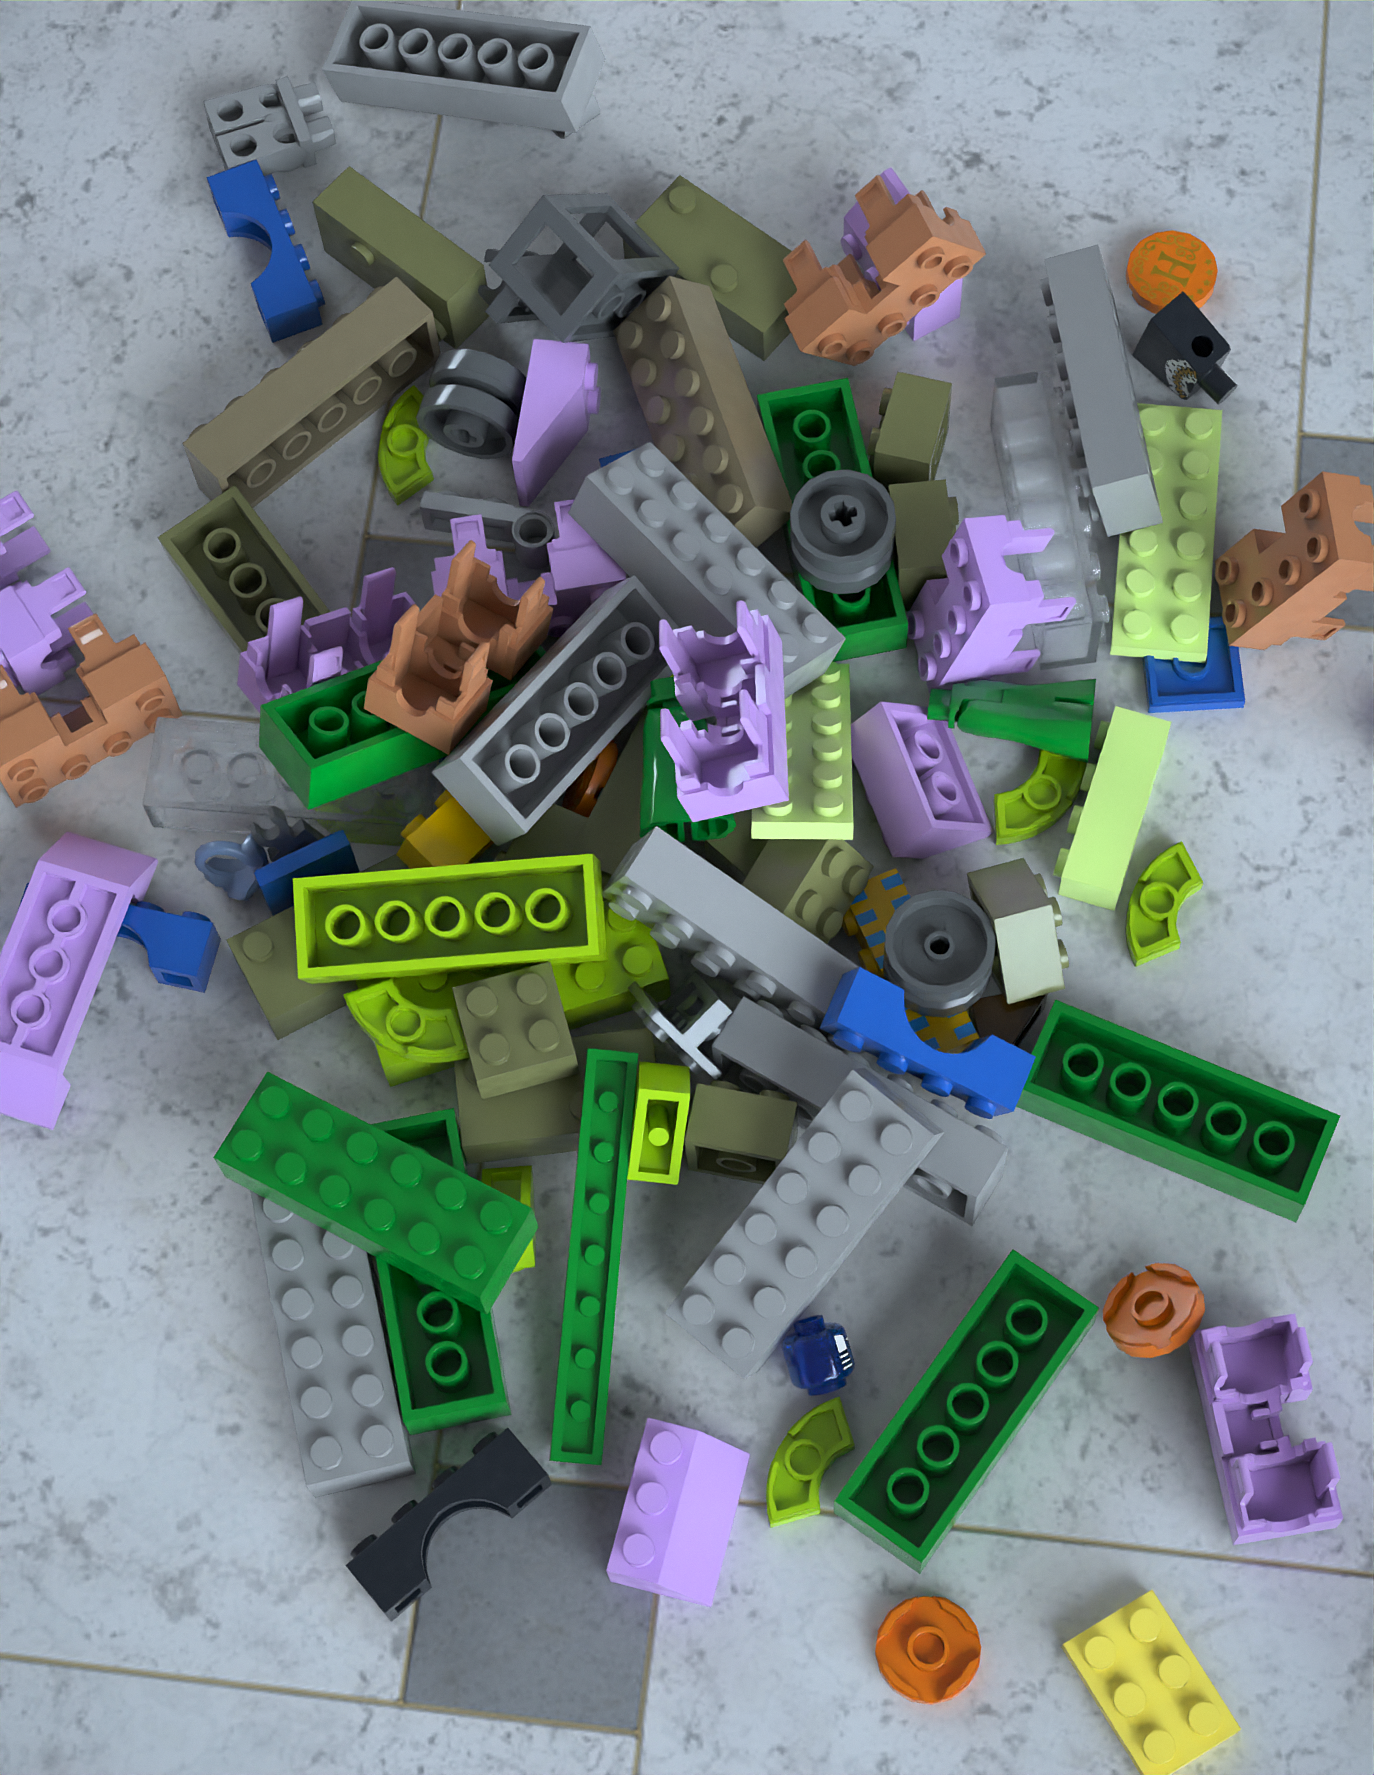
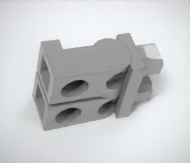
(269, 126)

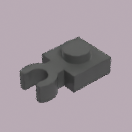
(283, 838)

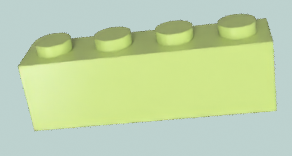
(1113, 807)

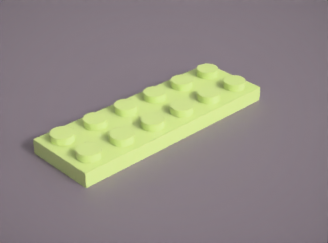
(1168, 566)
(816, 763)

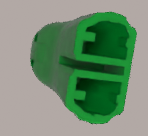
(1038, 715)
(659, 787)

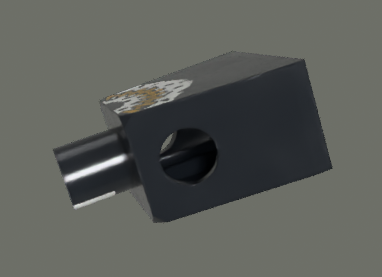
(1185, 351)

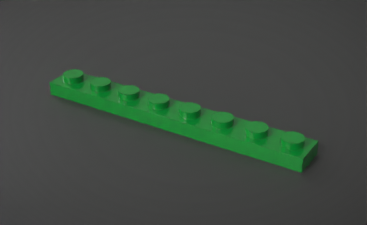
(593, 1257)

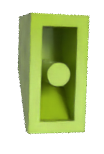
(659, 1122)

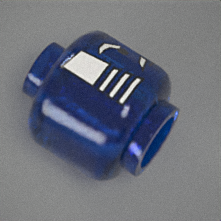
(818, 1355)

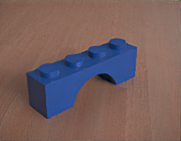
(249, 211)
(177, 946)
(872, 1017)

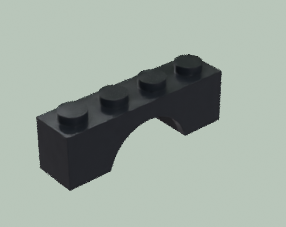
(496, 1479)

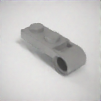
(500, 522)

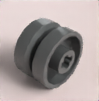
(473, 404)
(842, 531)
(945, 926)

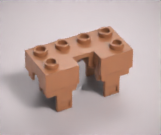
(916, 257)
(1289, 581)
(438, 657)
(122, 707)

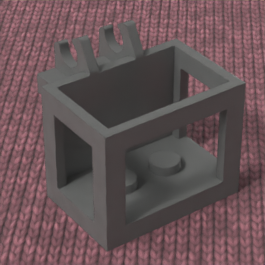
(558, 286)

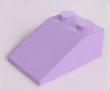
(553, 413)

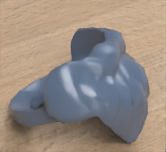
(233, 875)

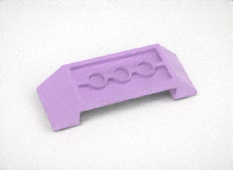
(56, 964)

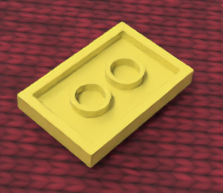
(1150, 1687)

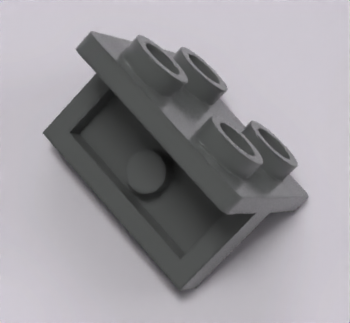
(685, 1020)

